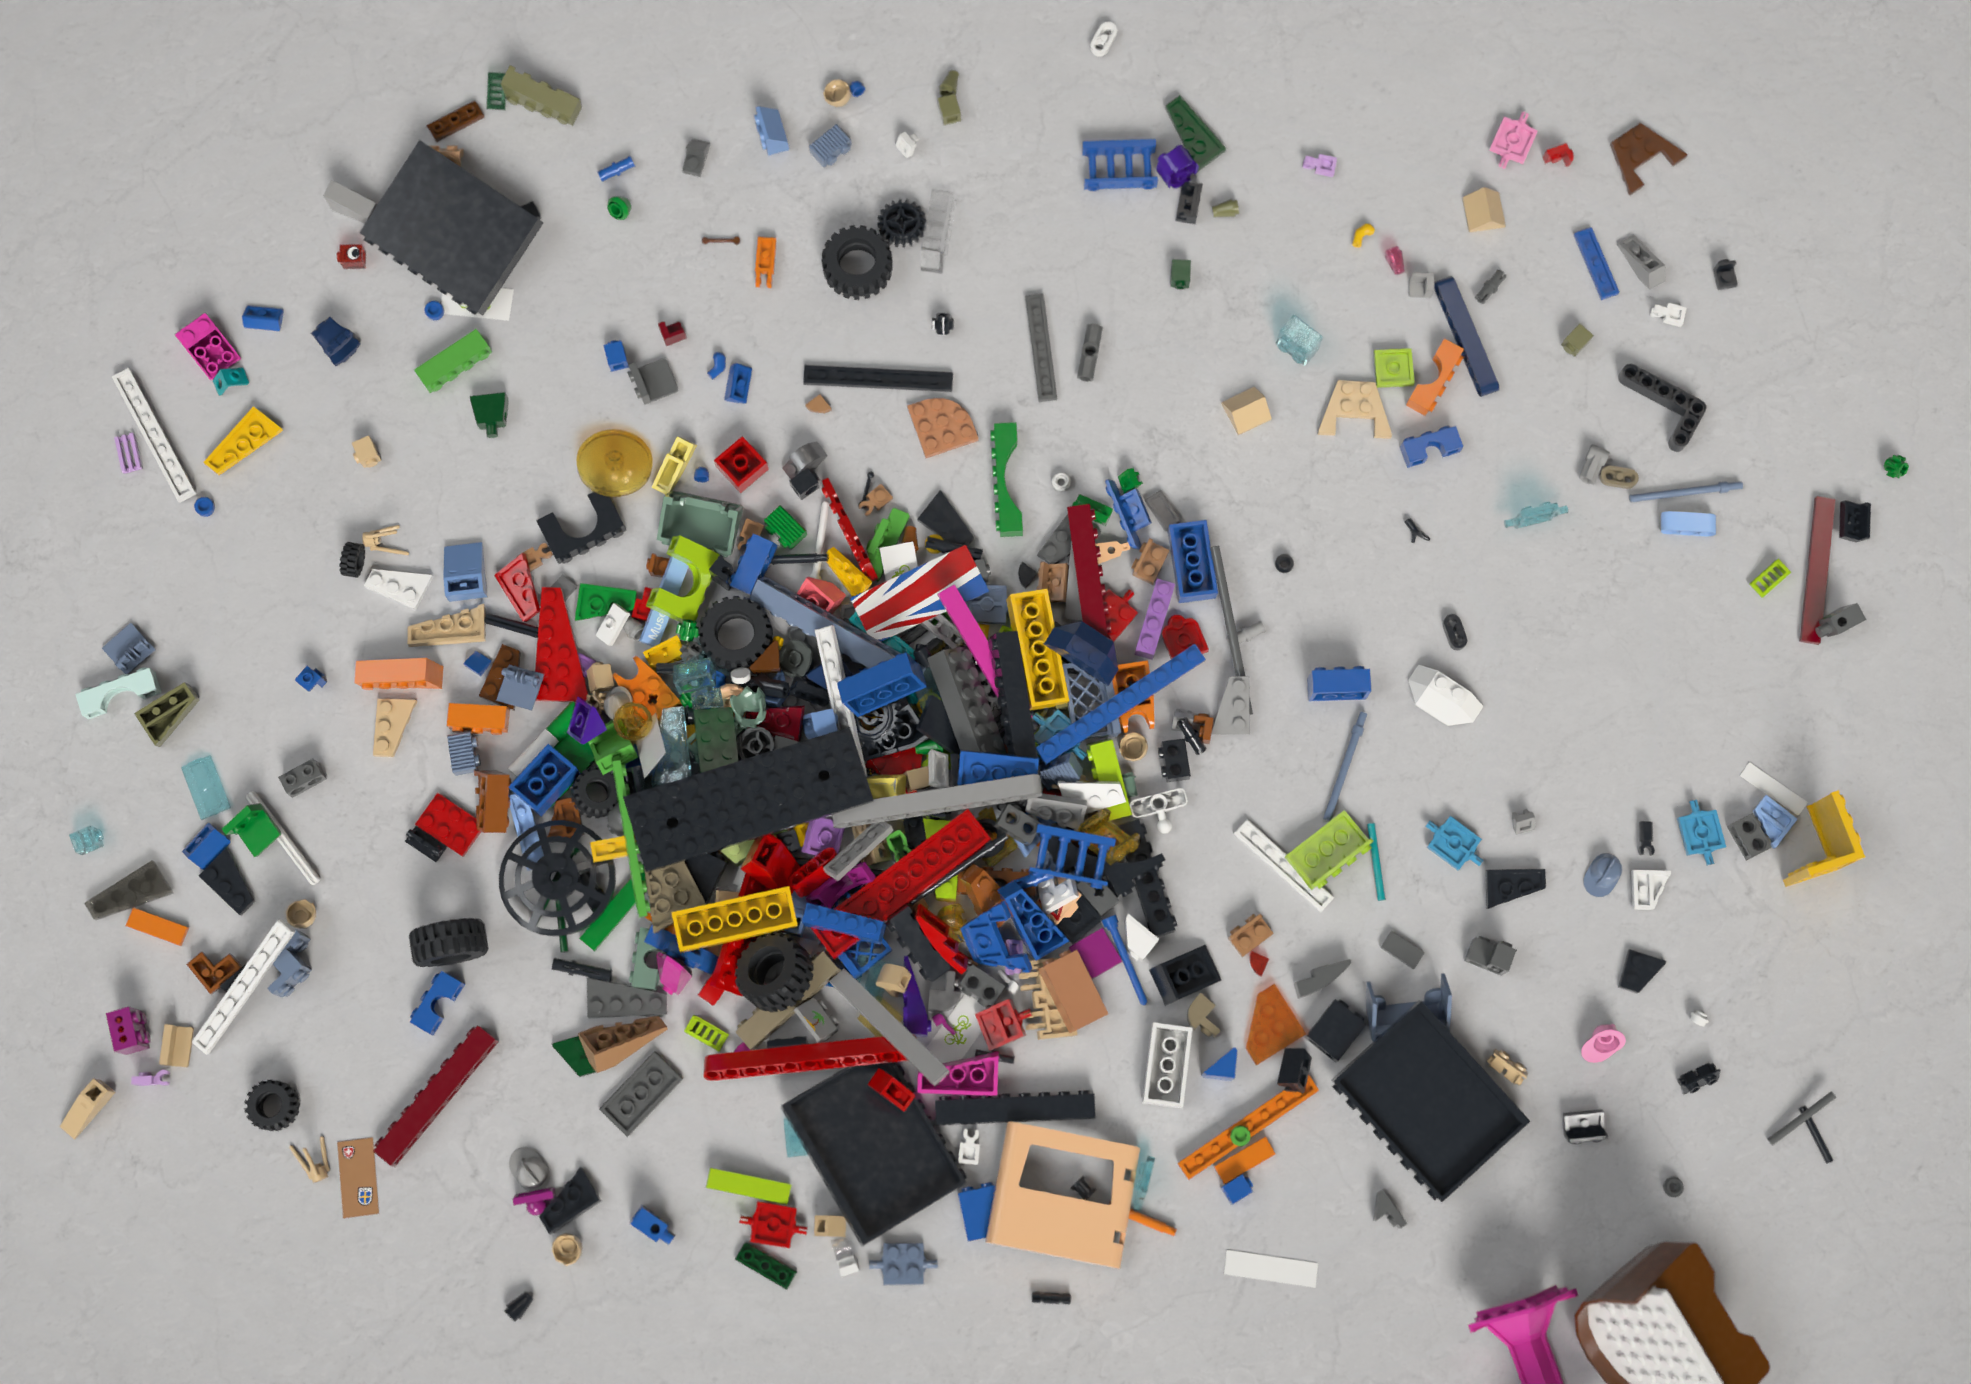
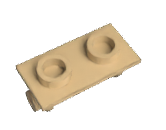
(1514, 1070)

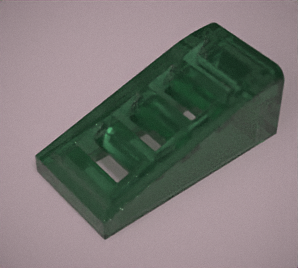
(495, 76)

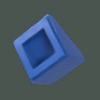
(477, 663)

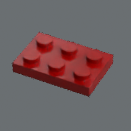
(449, 824)

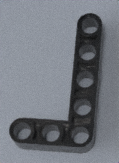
(1668, 401)

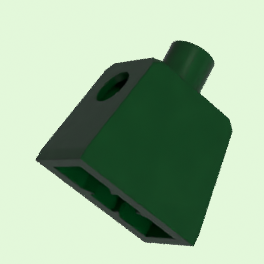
(490, 412)

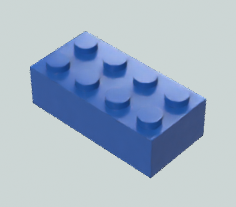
(1192, 561)
(881, 684)

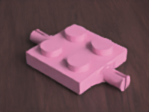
(1513, 140)

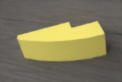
(674, 465)

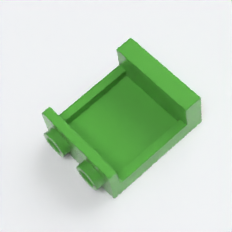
(611, 747)

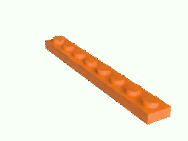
(1253, 1122)

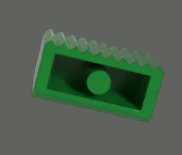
(785, 528)

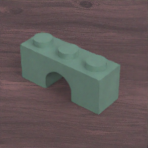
(643, 976)

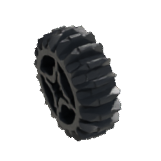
(909, 222)

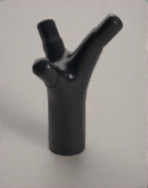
(1415, 531)

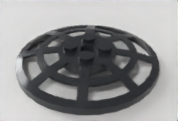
(563, 887)

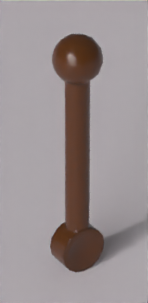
(736, 240)

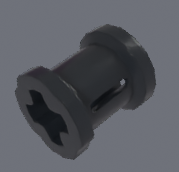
(1083, 1188)

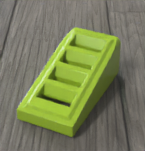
(1781, 567)
(691, 1024)

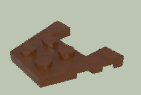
(1637, 148)

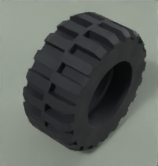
(852, 240)
(728, 610)
(448, 942)
(760, 958)

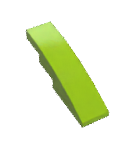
(748, 1186)

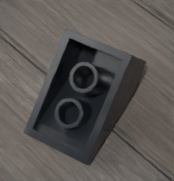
(1185, 974)

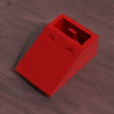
(770, 863)

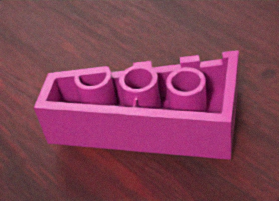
(966, 1077)

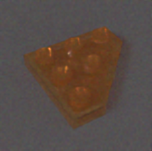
(1271, 1026)

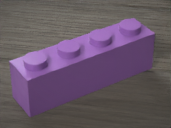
(1154, 619)

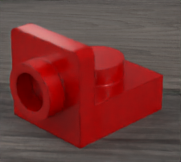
(1557, 153)

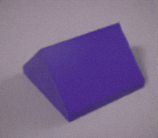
(585, 722)

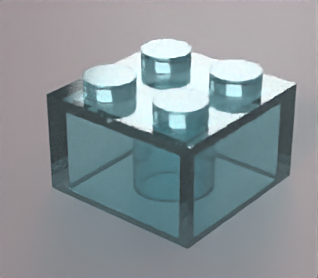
(1299, 340)

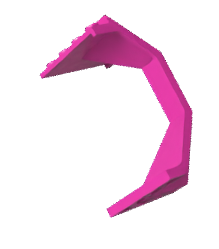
(1524, 1329)

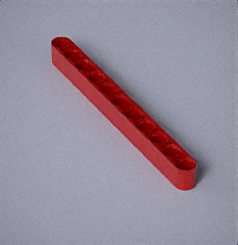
(800, 1058)

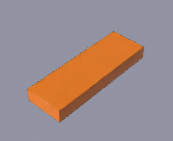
(157, 926)
(1244, 1160)

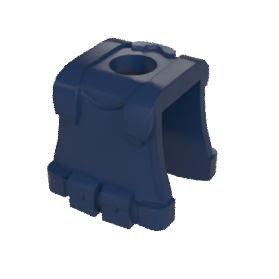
(335, 341)

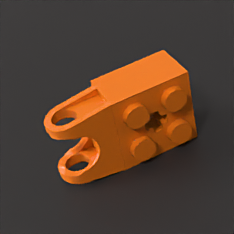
(1134, 672)
(648, 686)

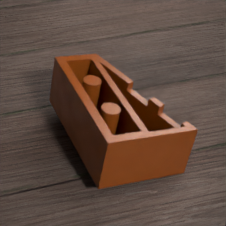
(493, 801)
(981, 890)

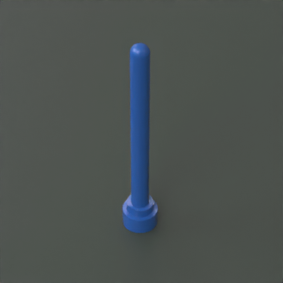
(1111, 924)

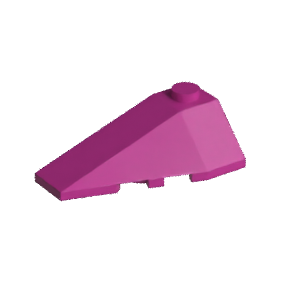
(672, 974)

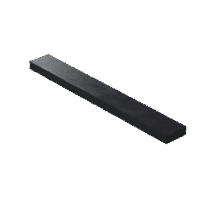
(878, 378)

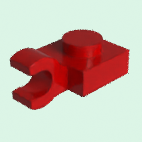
(640, 610)

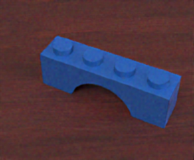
(838, 921)

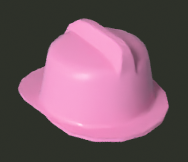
(1603, 1043)

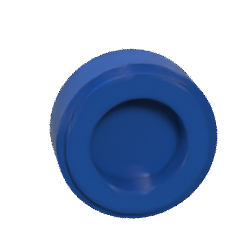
(434, 310)
(204, 506)

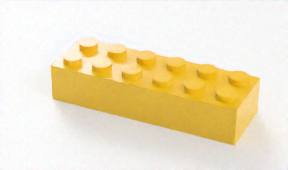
(1043, 668)
(734, 919)

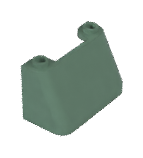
(701, 520)

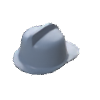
(1602, 875)

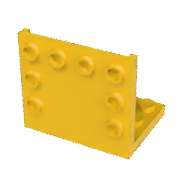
(1836, 836)

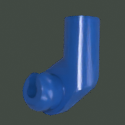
(719, 365)

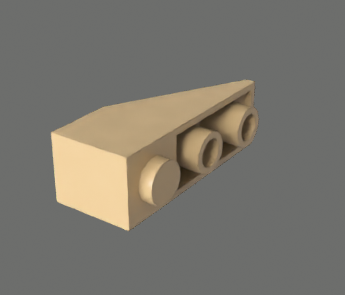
(86, 1107)

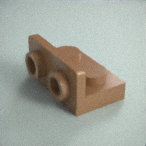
(1150, 561)
(1250, 935)

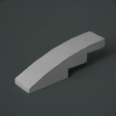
(1073, 608)

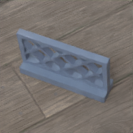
(1105, 693)

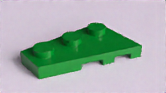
(597, 600)

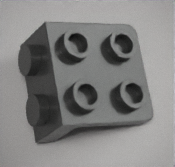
(652, 380)

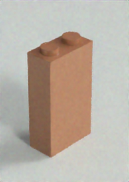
(1072, 990)

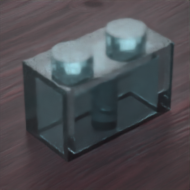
(694, 675)

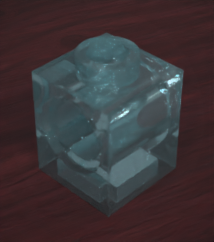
(707, 698)
(87, 840)

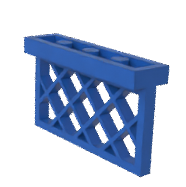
(851, 963)

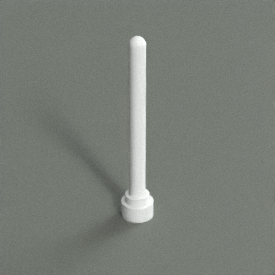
(820, 538)

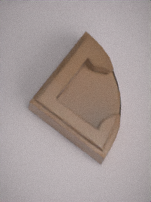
(818, 405)

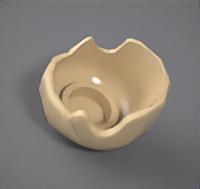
(837, 93)
(1133, 746)
(301, 914)
(567, 1249)

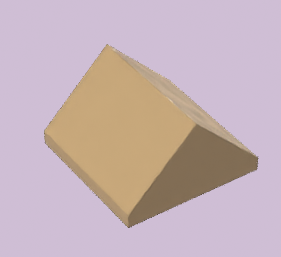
(1483, 210)
(1247, 410)

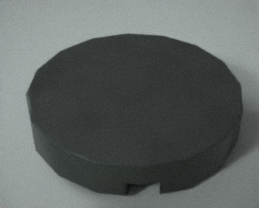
(796, 658)

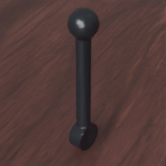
(870, 475)

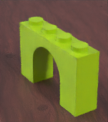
(699, 561)

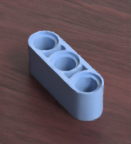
(1688, 523)

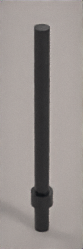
(990, 846)

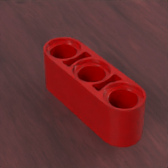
(812, 873)

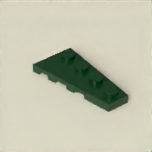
(1194, 133)

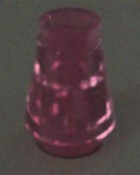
(1395, 260)

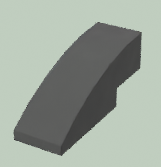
(1320, 978)

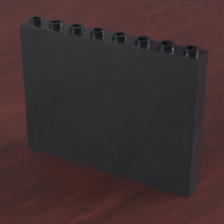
(450, 228)
(1429, 1101)
(871, 1153)

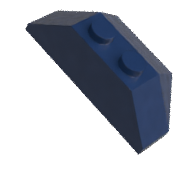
(1085, 649)

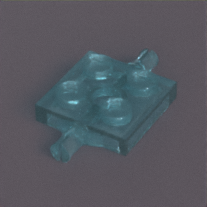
(1531, 516)

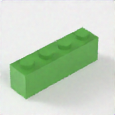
(452, 361)

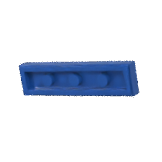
(1596, 263)

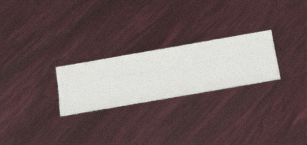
(1773, 789)

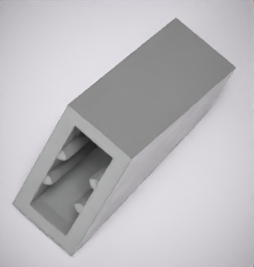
(348, 202)

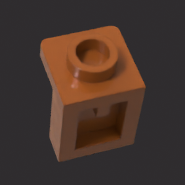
(657, 565)
(1206, 730)

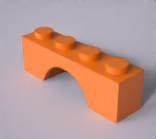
(1445, 358)

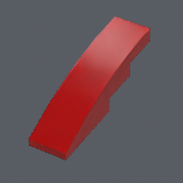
(938, 935)

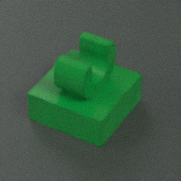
(1128, 480)

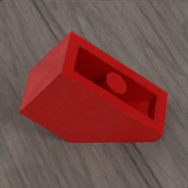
(891, 1089)

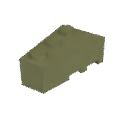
(167, 712)

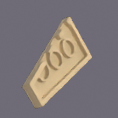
(450, 629)

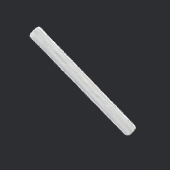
(288, 844)

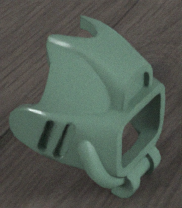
(751, 702)

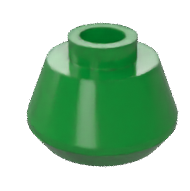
(619, 207)

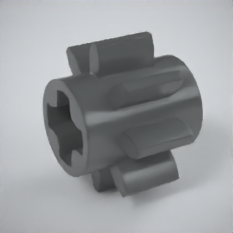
(691, 651)

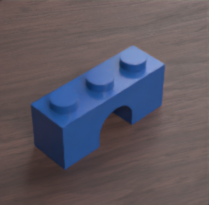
(1445, 439)
(425, 1015)

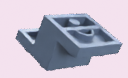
(291, 966)

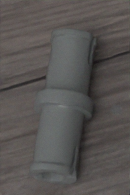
(1490, 286)

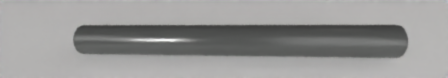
(1801, 1118)

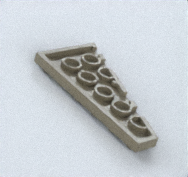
(671, 891)

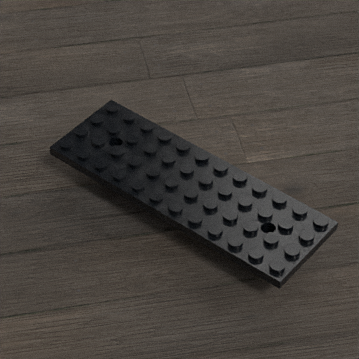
(747, 799)

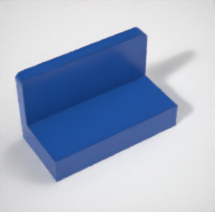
(206, 846)

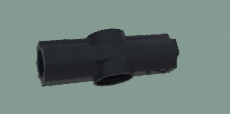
(769, 686)

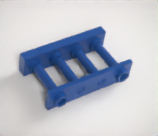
(1119, 147)
(1065, 837)

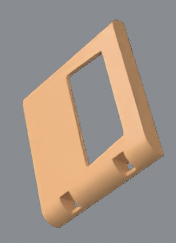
(1056, 1222)

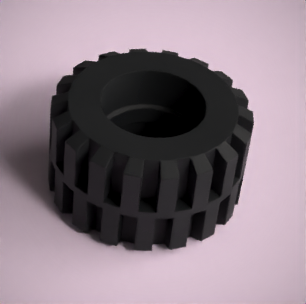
(581, 798)
(256, 1101)

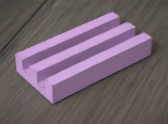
(124, 439)

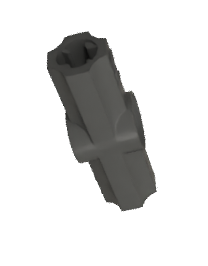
(1088, 362)

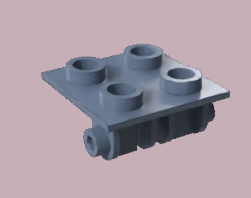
(128, 649)
(520, 687)

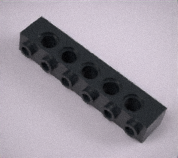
(1155, 926)

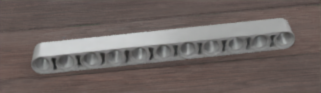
(941, 801)

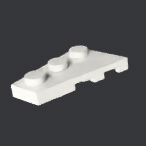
(1098, 794)

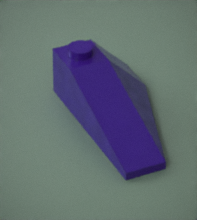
(914, 1011)

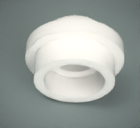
(1061, 476)
(1699, 1018)

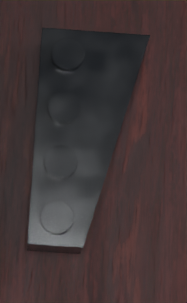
(913, 938)

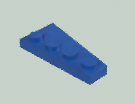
(985, 766)

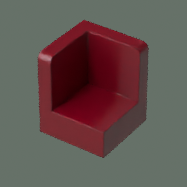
(672, 333)

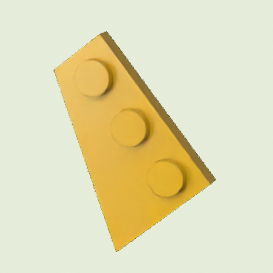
(847, 573)

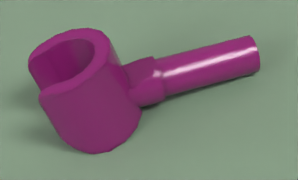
(938, 1019)

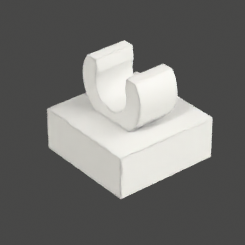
(906, 144)

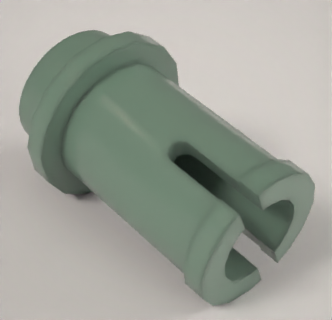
(1129, 783)

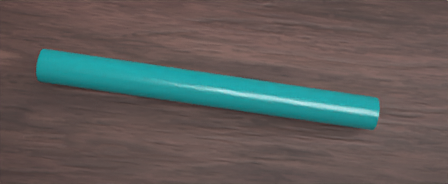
(1376, 862)

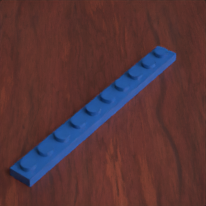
(1120, 704)

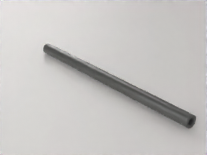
(1228, 613)

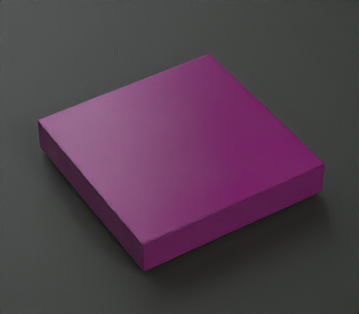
(1097, 953)

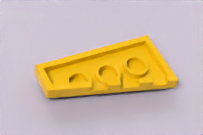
(246, 437)

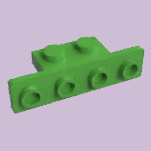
(886, 534)

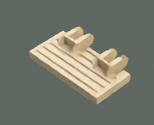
(1050, 1016)

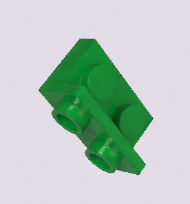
(1102, 511)

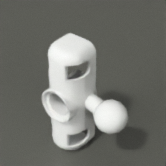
(1147, 808)

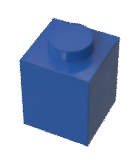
(616, 355)
(1237, 1189)

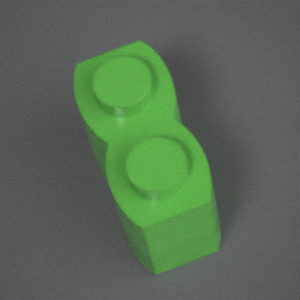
(898, 844)

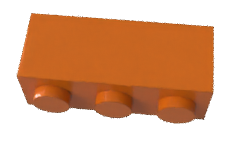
(478, 718)

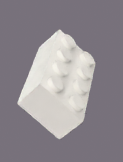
(1167, 1065)

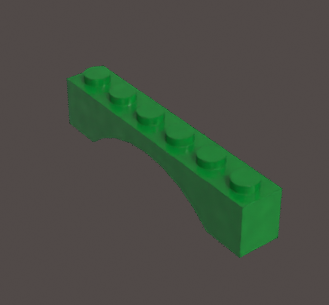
(1010, 517)

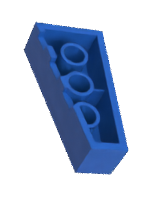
(1033, 926)

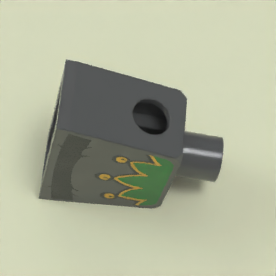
(1840, 620)

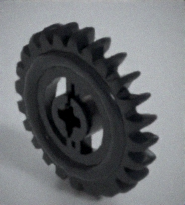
(882, 733)

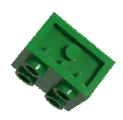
(254, 828)

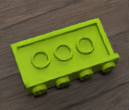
(1328, 851)

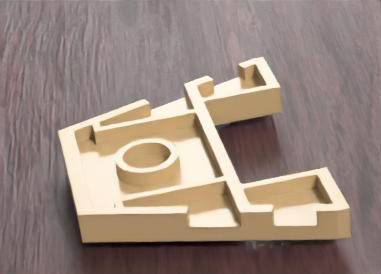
(1356, 400)

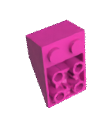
(207, 346)

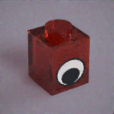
(352, 256)

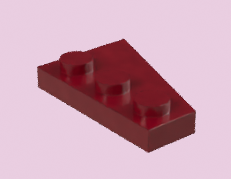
(782, 721)

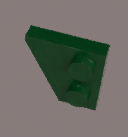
(574, 1055)

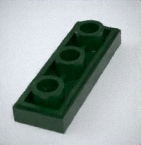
(777, 1271)

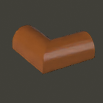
(211, 975)

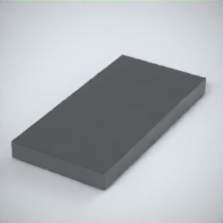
(641, 1094)

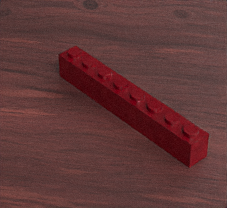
(1087, 568)
(435, 1096)

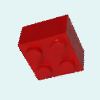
(741, 464)

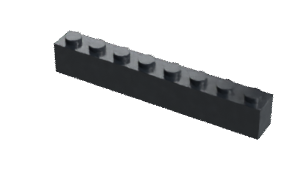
(1013, 694)
(1015, 1109)

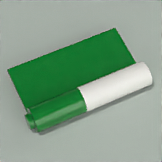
(556, 736)

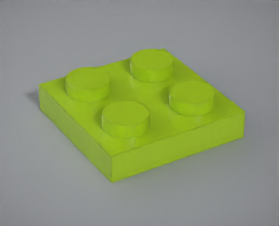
(1394, 368)

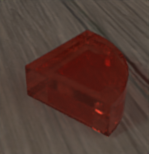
(1258, 963)

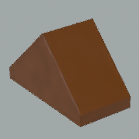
(769, 661)

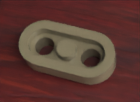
(1618, 477)

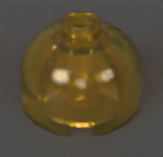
(632, 721)
(952, 916)

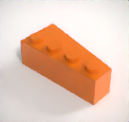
(399, 674)

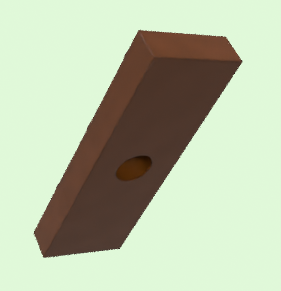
(447, 126)

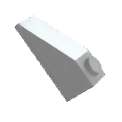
(1643, 262)

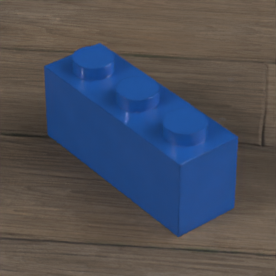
(753, 563)

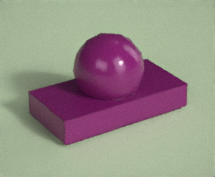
(534, 1199)

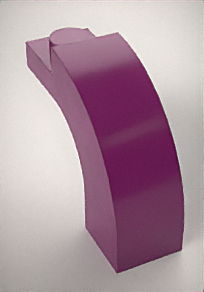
(832, 890)

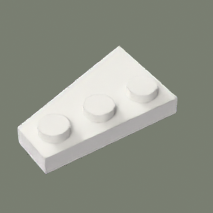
(399, 586)

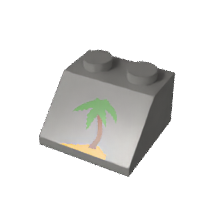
(816, 1020)

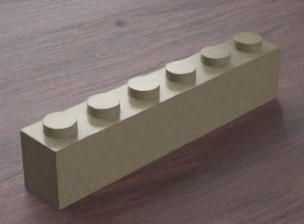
(764, 1024)

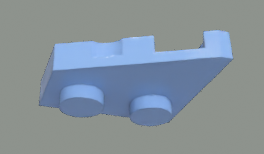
(1774, 819)

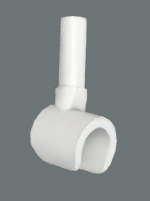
(1013, 986)

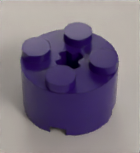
(1176, 167)

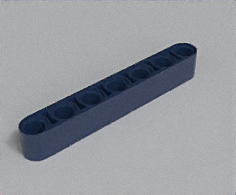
(1466, 336)

